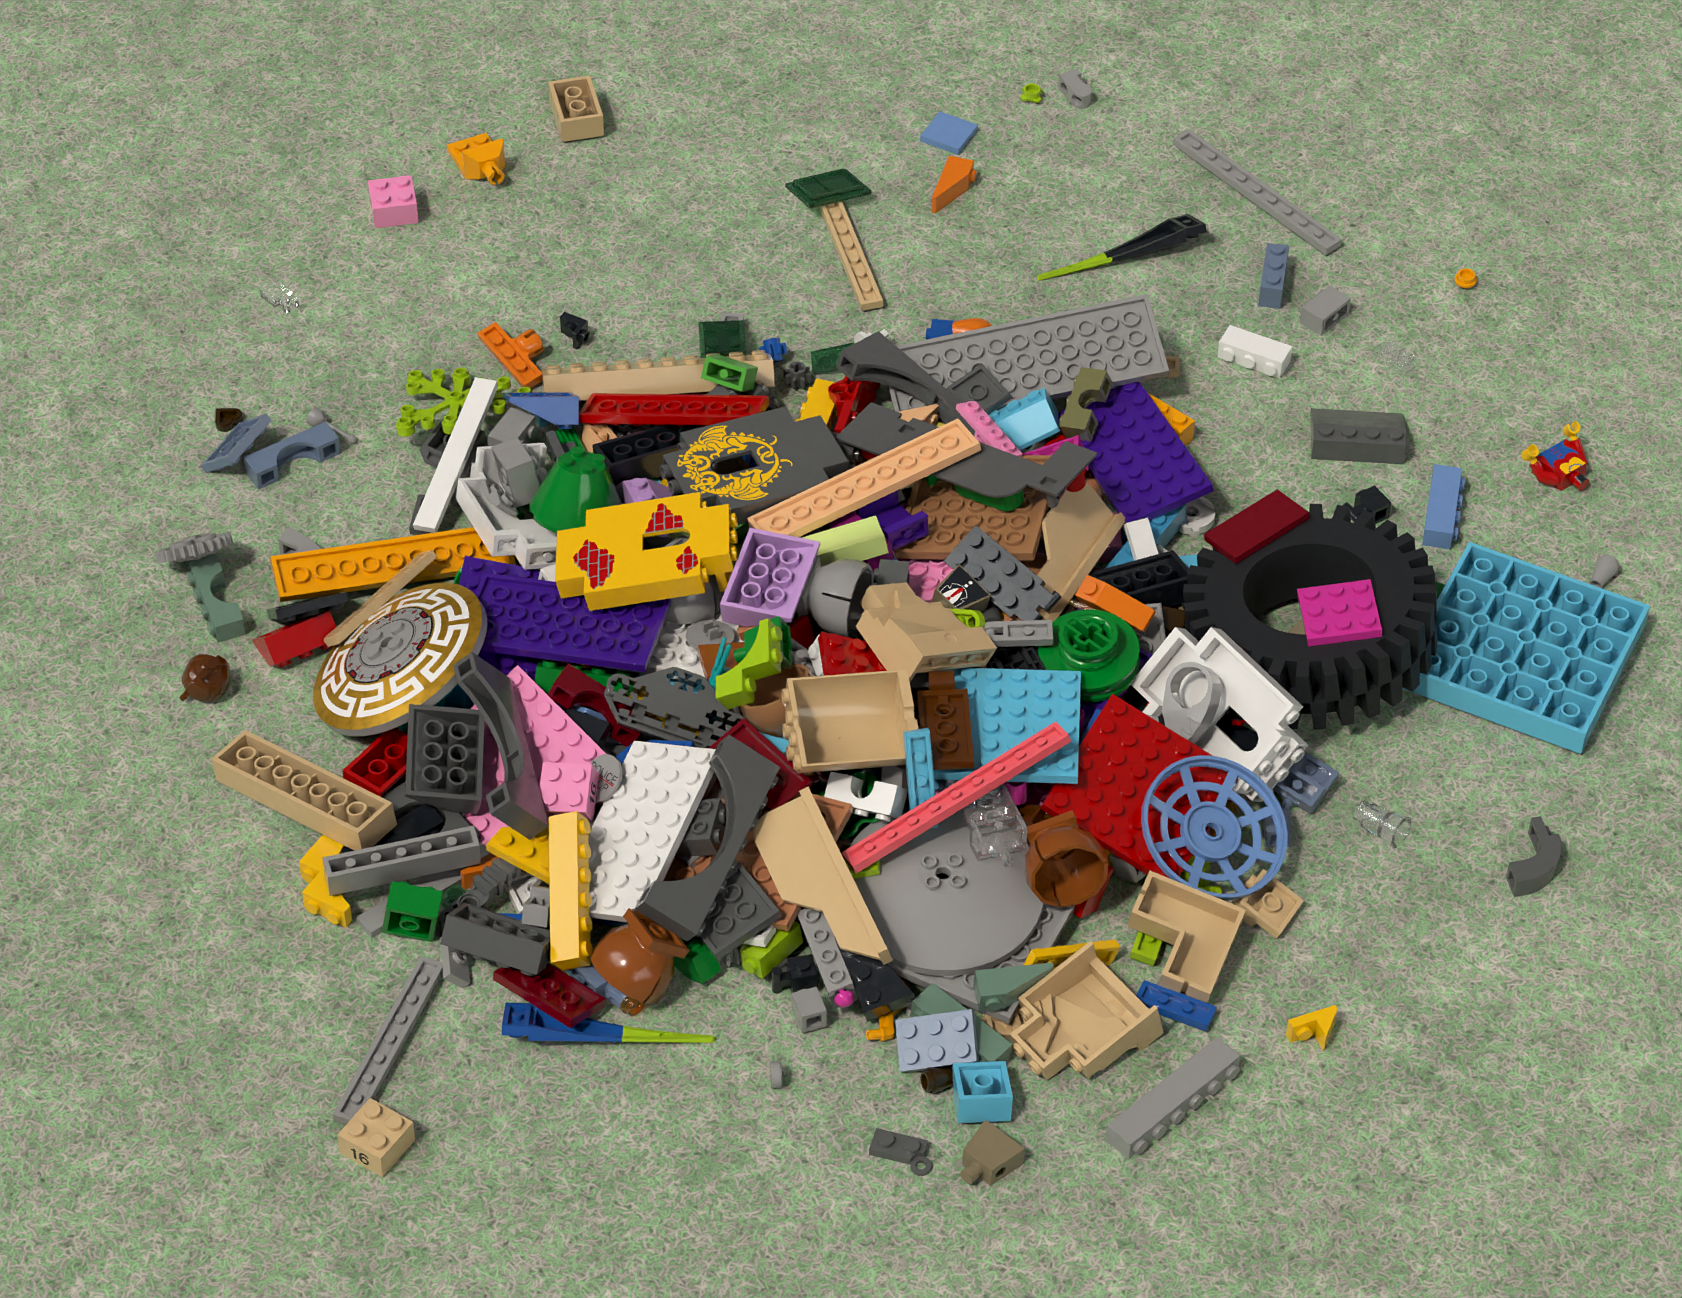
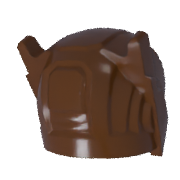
(205, 678)

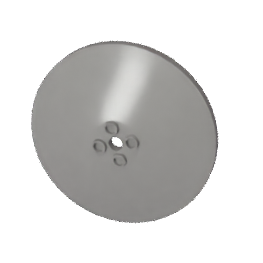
(952, 922)

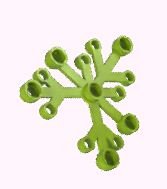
(454, 400)

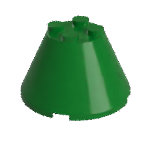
(571, 487)

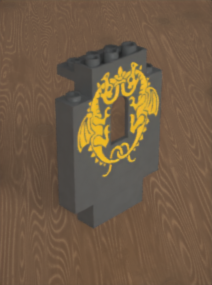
(787, 454)

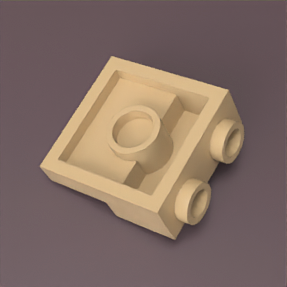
(1270, 906)

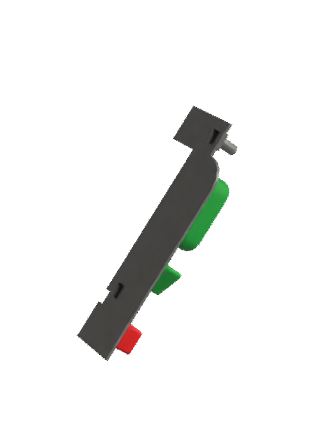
(985, 476)

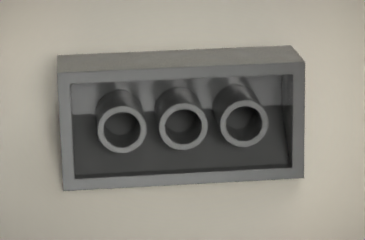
(497, 939)

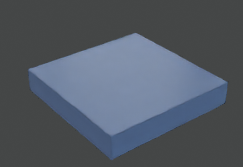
(948, 133)

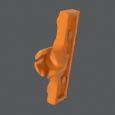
(515, 353)

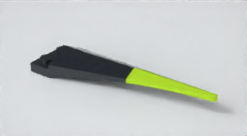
(1165, 236)

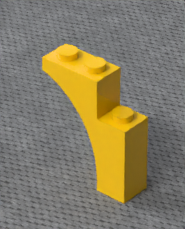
(316, 895)

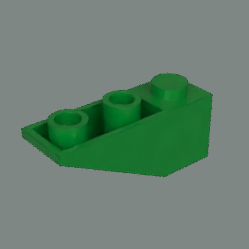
(698, 963)

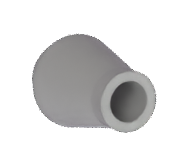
(1604, 570)

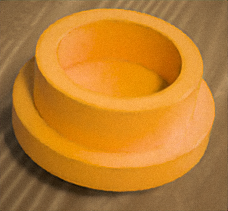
(1465, 278)

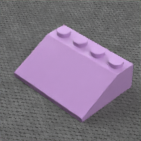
(767, 578)

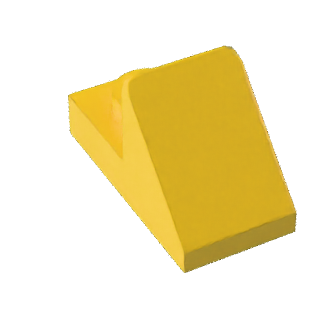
(1317, 1023)

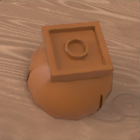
(1066, 859)
(638, 957)

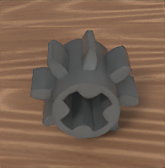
(797, 375)

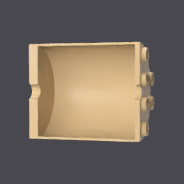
(859, 708)

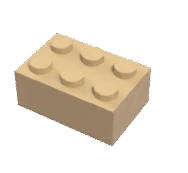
(576, 108)

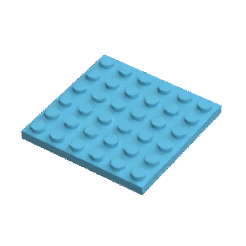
(1012, 707)

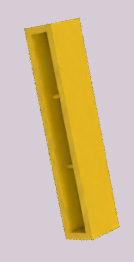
(569, 891)

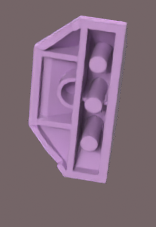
(641, 490)

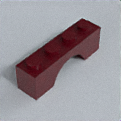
(577, 689)

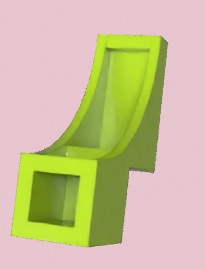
(763, 660)

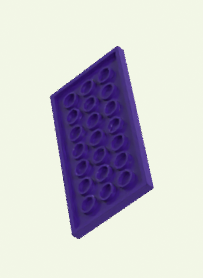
(1140, 457)
(535, 622)

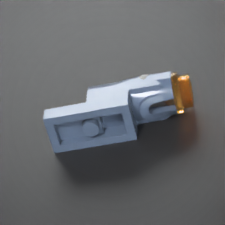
(592, 979)

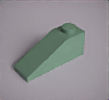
(1002, 986)

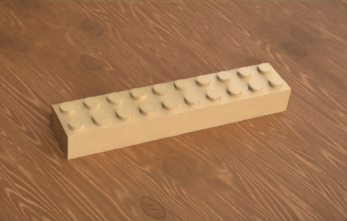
(646, 376)

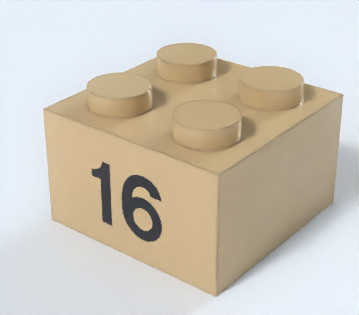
(376, 1137)

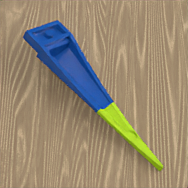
(530, 1021)

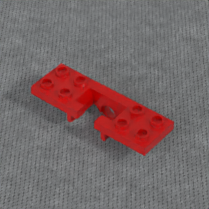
(852, 400)

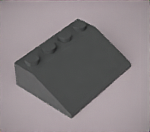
(1358, 436)
(445, 757)

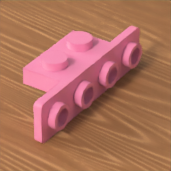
(985, 428)

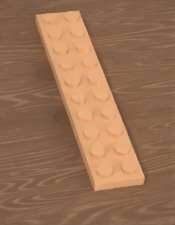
(868, 481)

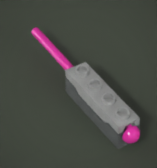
(827, 958)

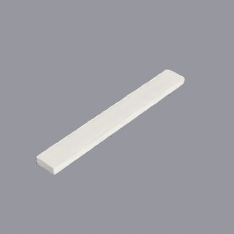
(455, 455)

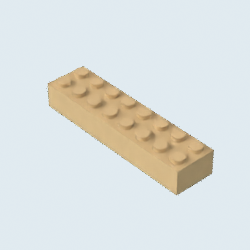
(304, 791)

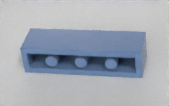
(1442, 507)

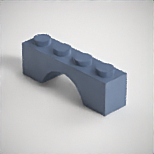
(314, 443)

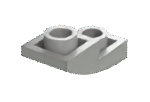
(497, 497)

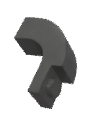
(1538, 871)

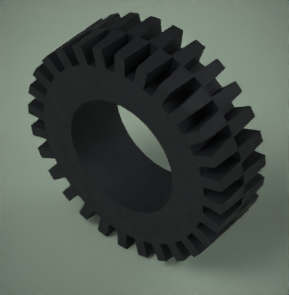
(1314, 555)

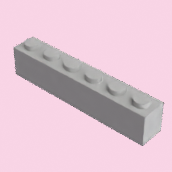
(401, 860)
(1173, 1098)

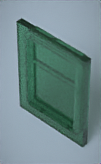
(827, 188)

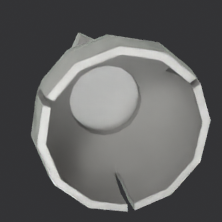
(835, 594)
(695, 607)

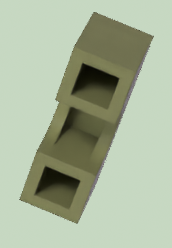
(1089, 387)

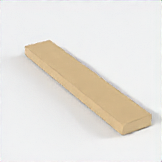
(379, 598)

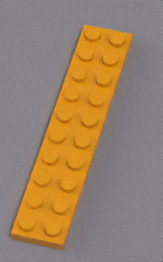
(374, 563)

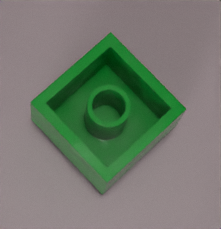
(412, 911)

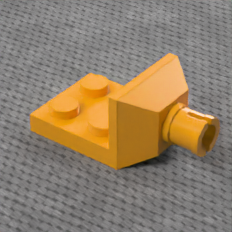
(479, 157)

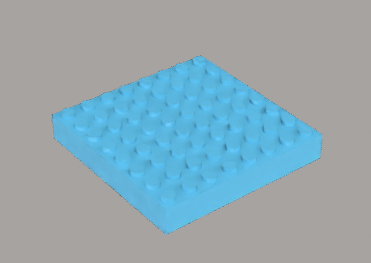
(1529, 646)

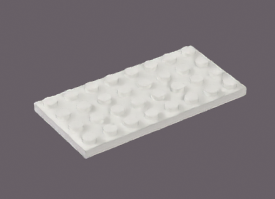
(644, 823)

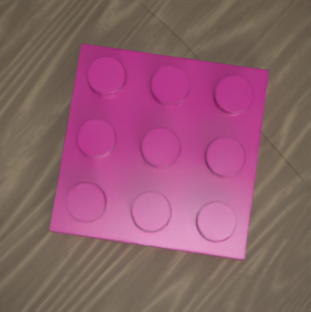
(1339, 612)

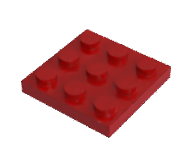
(846, 655)

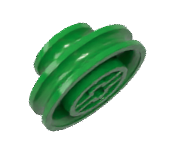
(1099, 647)

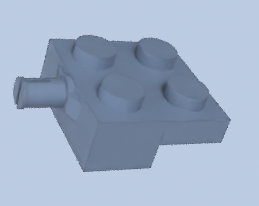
(1306, 783)

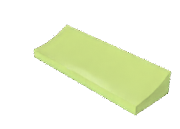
(851, 541)

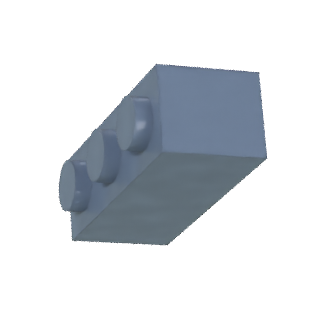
(1273, 275)

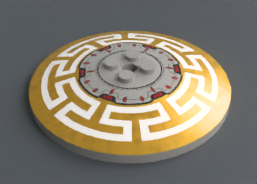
(399, 659)

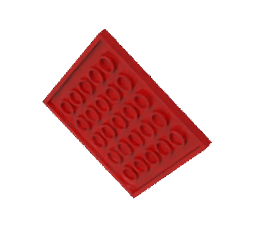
(1114, 773)

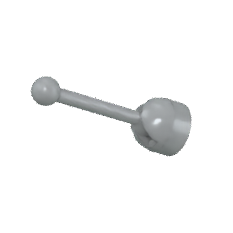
(317, 417)

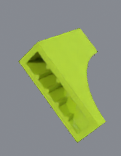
(762, 960)

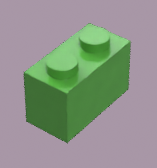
(729, 372)

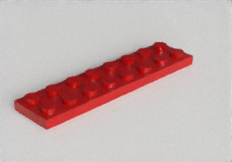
(669, 409)

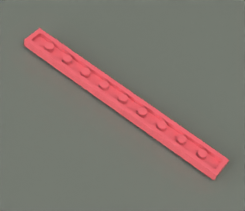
(955, 797)

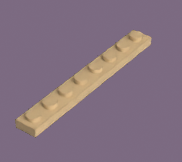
(851, 256)

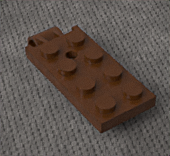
(951, 731)

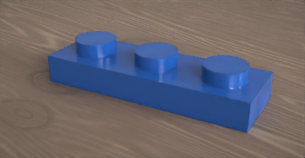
(1177, 1005)

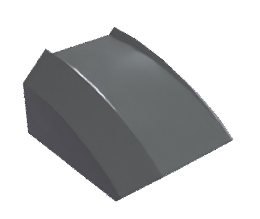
(436, 443)

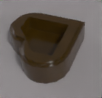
(226, 418)

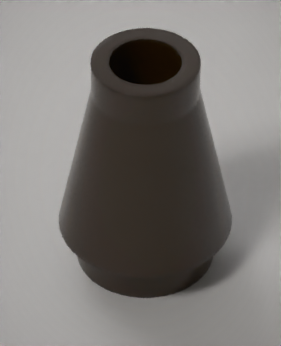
(936, 1079)

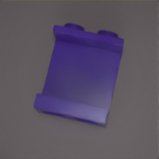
(895, 521)

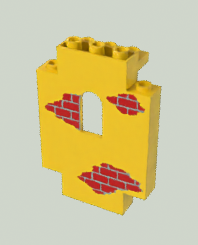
(613, 570)

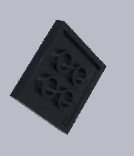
(307, 607)

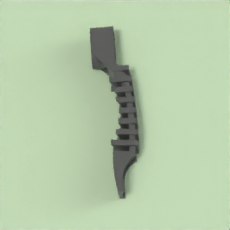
(484, 887)

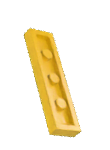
(1105, 951)

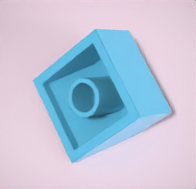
(982, 1092)

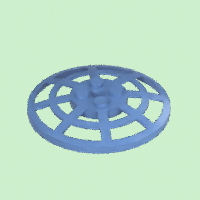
(1221, 820)

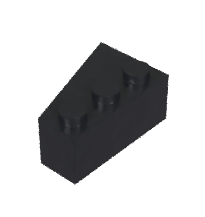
(876, 985)

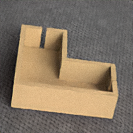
(1195, 924)

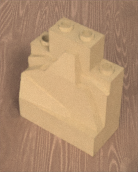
(919, 634)
(1081, 1018)

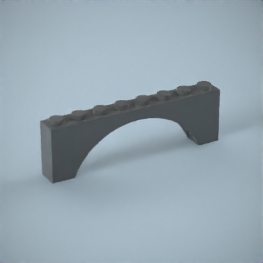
(883, 362)
(745, 783)
(517, 799)

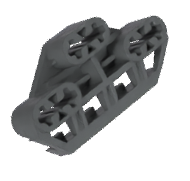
(670, 702)

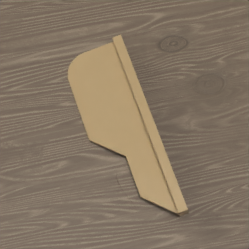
(1074, 541)
(814, 874)

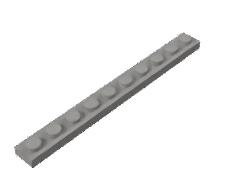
(1257, 192)

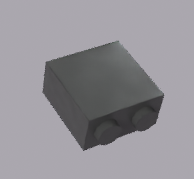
(705, 830)

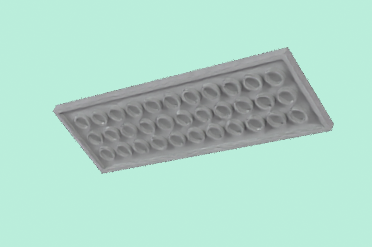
(1047, 351)

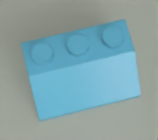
(1028, 419)

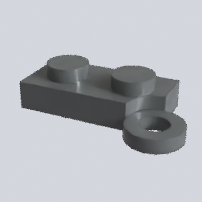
(901, 1149)

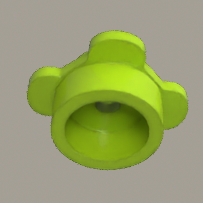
(1031, 93)

